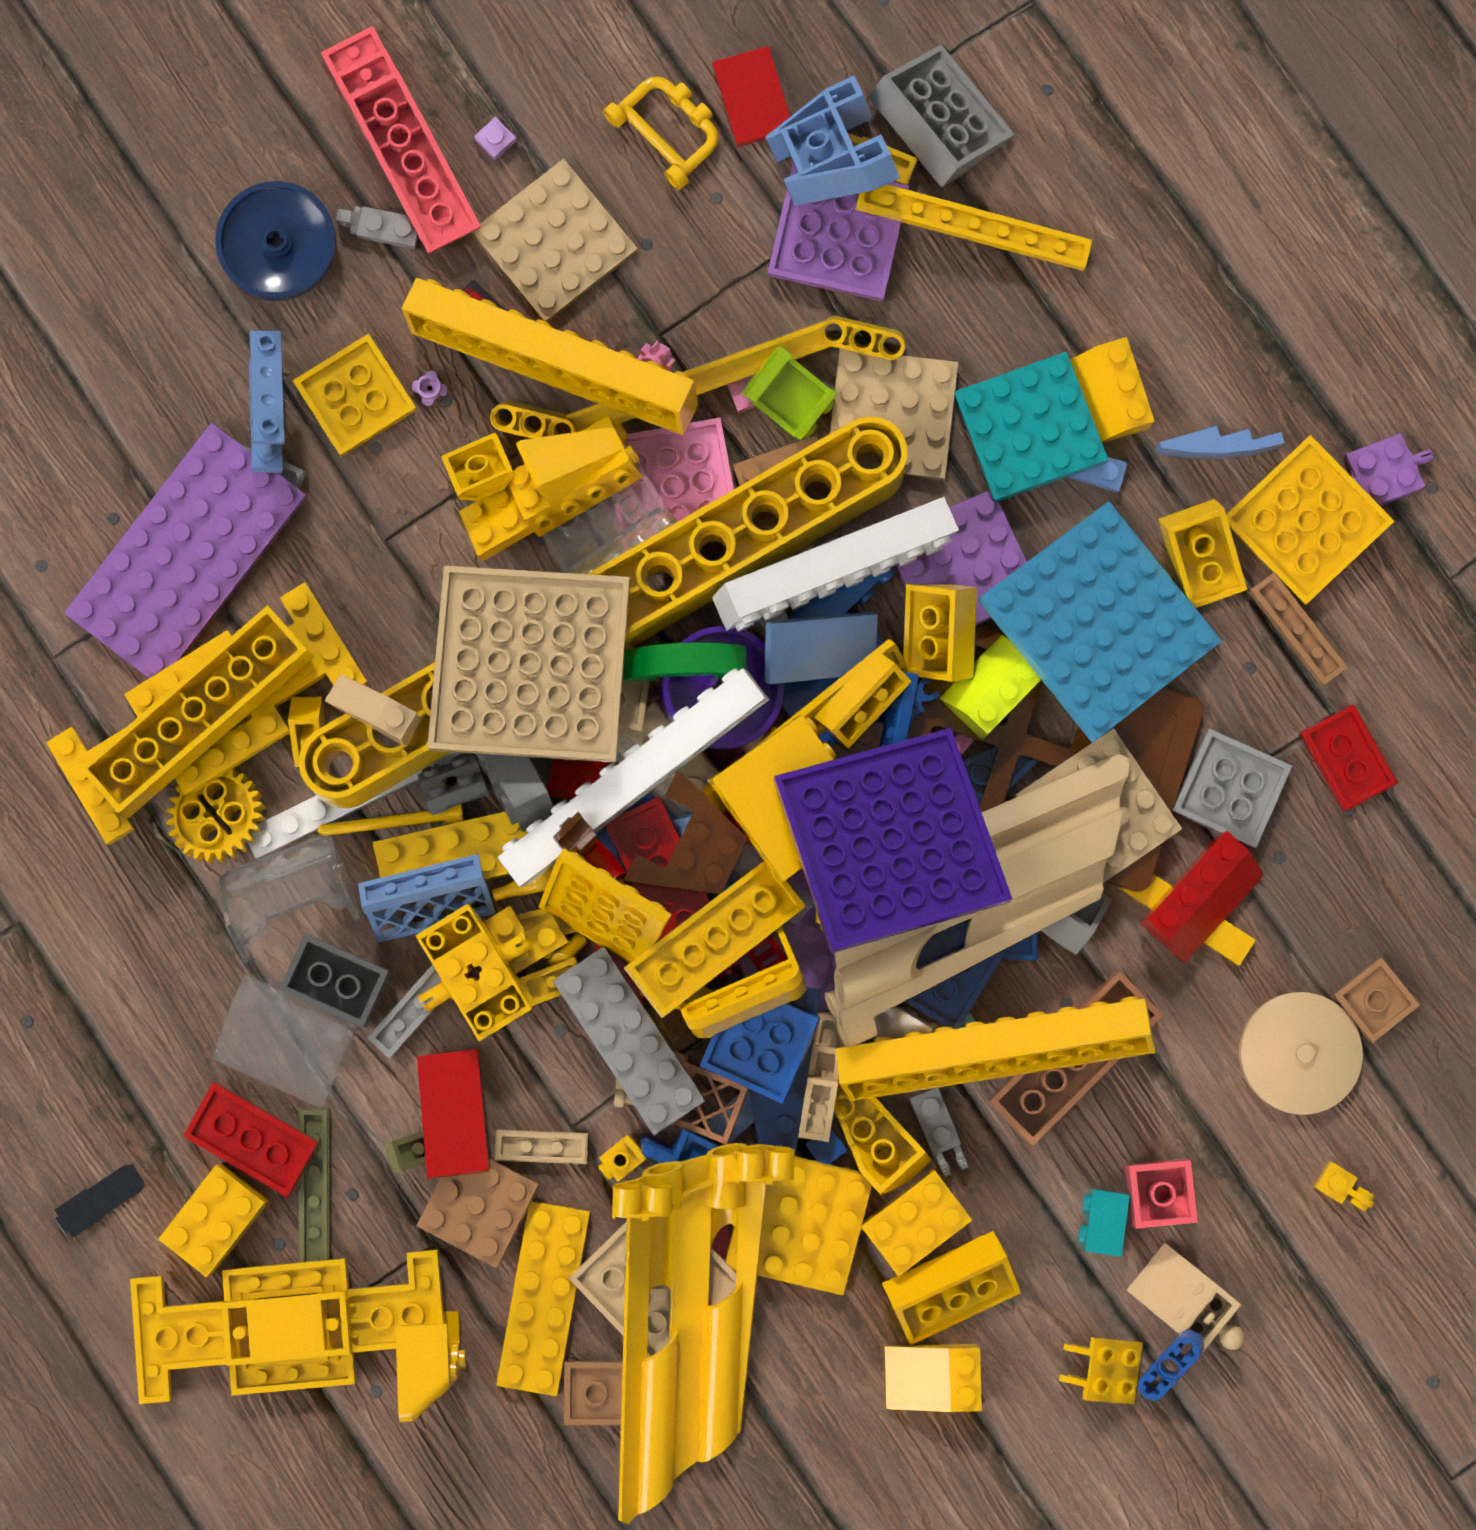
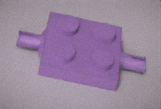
(1387, 469)

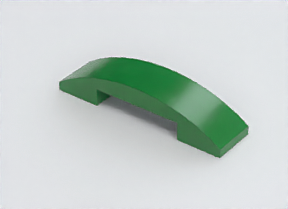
(682, 660)

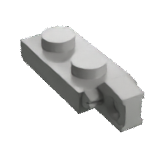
(379, 226)

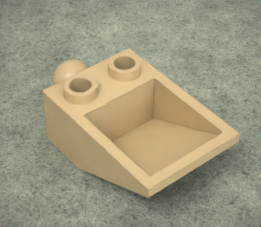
(1183, 1296)

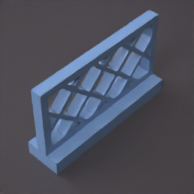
(424, 886)

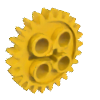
(193, 833)

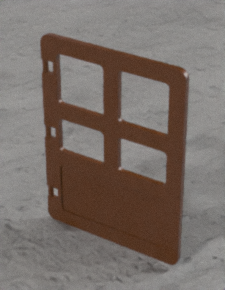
(1155, 734)

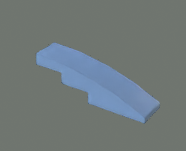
(1209, 445)

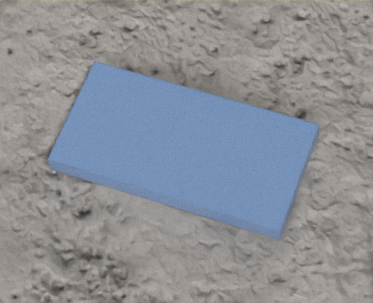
(817, 646)

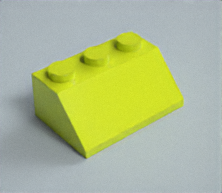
(997, 687)

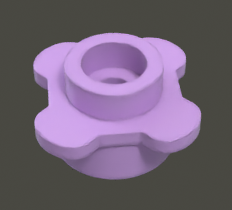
(421, 385)

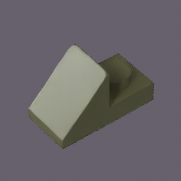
(406, 1152)

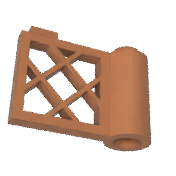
(731, 1121)

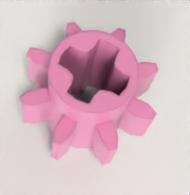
(658, 353)

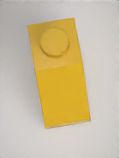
(304, 718)

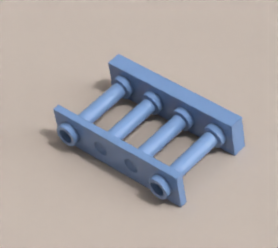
(266, 401)

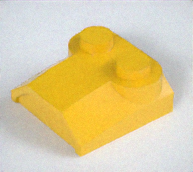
(478, 468)

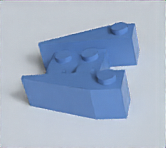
(823, 151)

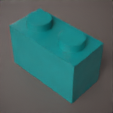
(1104, 1222)

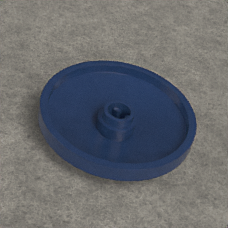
(275, 241)

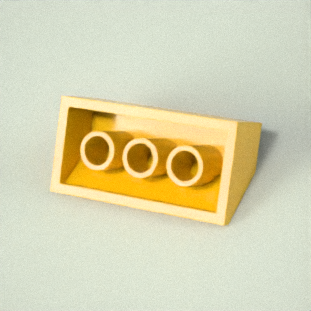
(952, 1287)

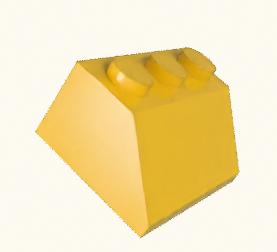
(1113, 390)
(940, 631)

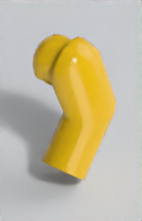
(568, 951)

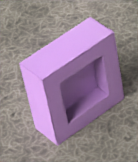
(495, 138)

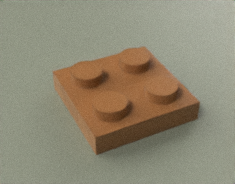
(1375, 1000)
(592, 1392)

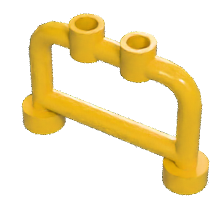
(679, 96)

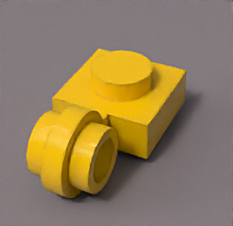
(1338, 1183)

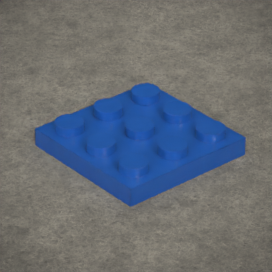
(764, 1050)

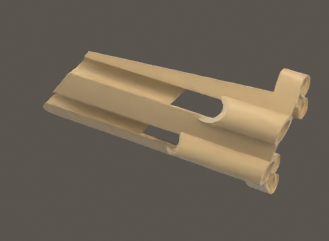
(1054, 863)

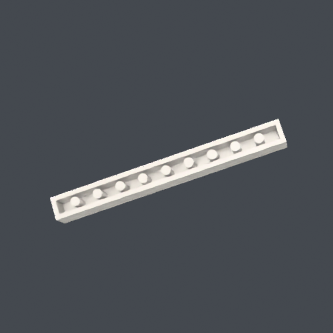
(638, 773)

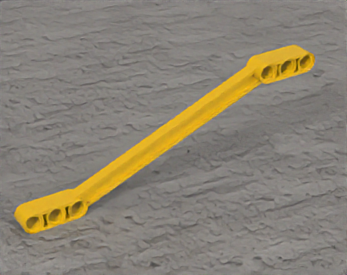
(711, 375)

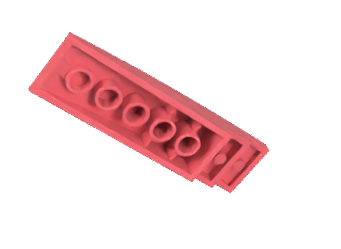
(400, 140)

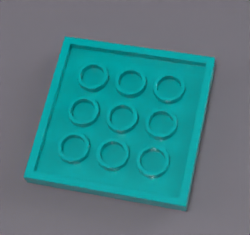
(1030, 427)

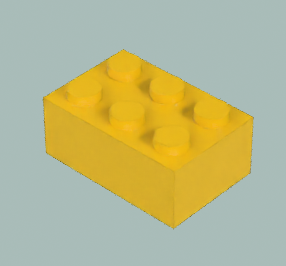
(214, 1219)
(915, 1222)

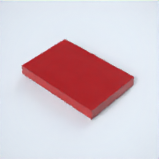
(751, 94)
(1348, 758)

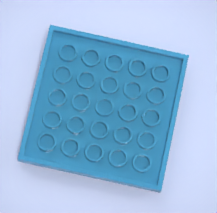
(1099, 621)

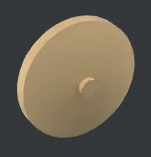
(1300, 1053)

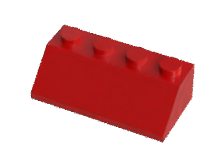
(1203, 896)

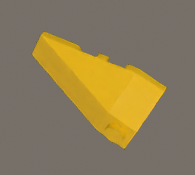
(879, 1143)

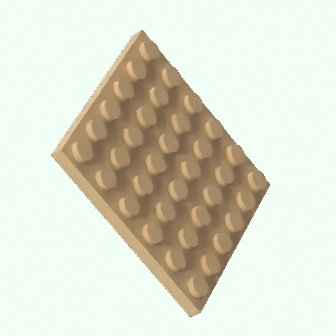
(529, 664)

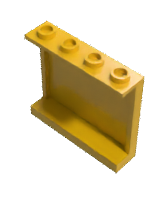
(752, 796)

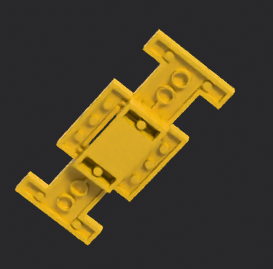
(244, 740)
(280, 1339)

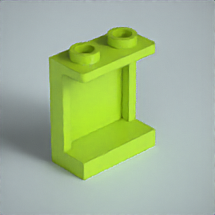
(789, 394)

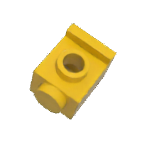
(633, 1156)

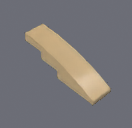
(821, 1081)

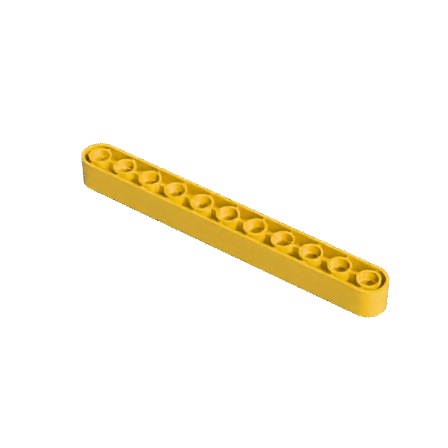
(669, 551)

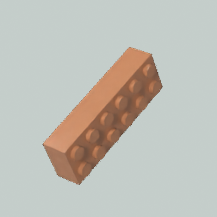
(1040, 1099)

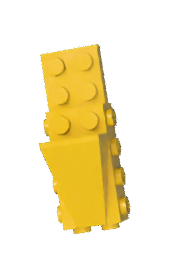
(554, 485)

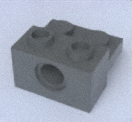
(469, 785)

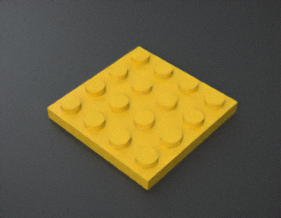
(1308, 520)
(602, 907)
(810, 1226)

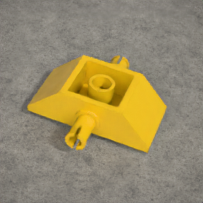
(466, 941)

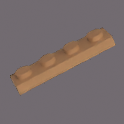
(1298, 629)

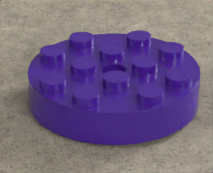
(683, 690)

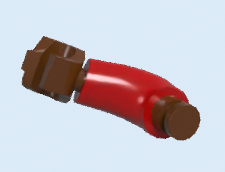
(579, 837)

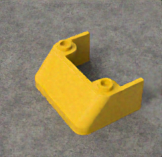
(746, 997)
(427, 1363)

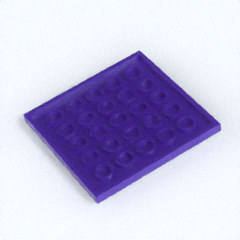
(891, 840)

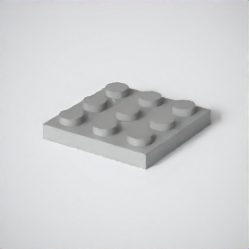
(1231, 788)

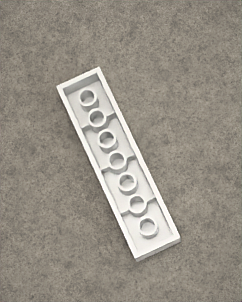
(835, 564)

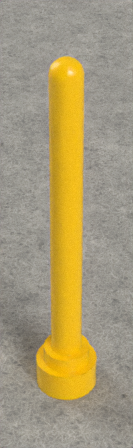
(452, 815)

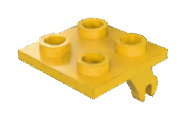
(1111, 1370)

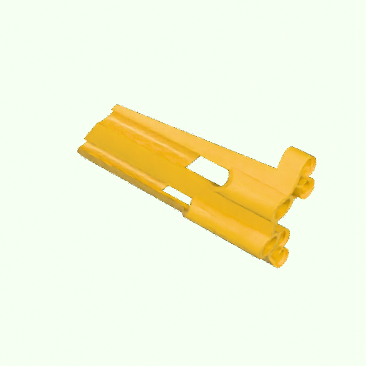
(692, 1392)

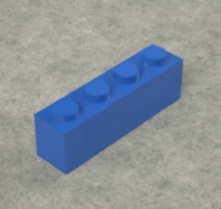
(843, 599)

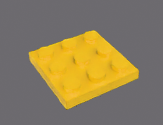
(354, 395)

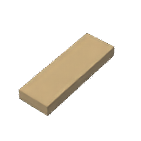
(541, 1146)

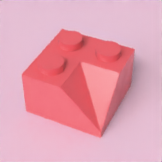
(1160, 1193)

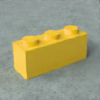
(862, 699)

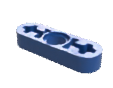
(1173, 1353)

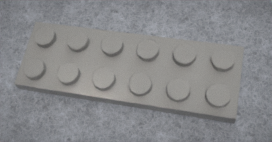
(629, 1041)

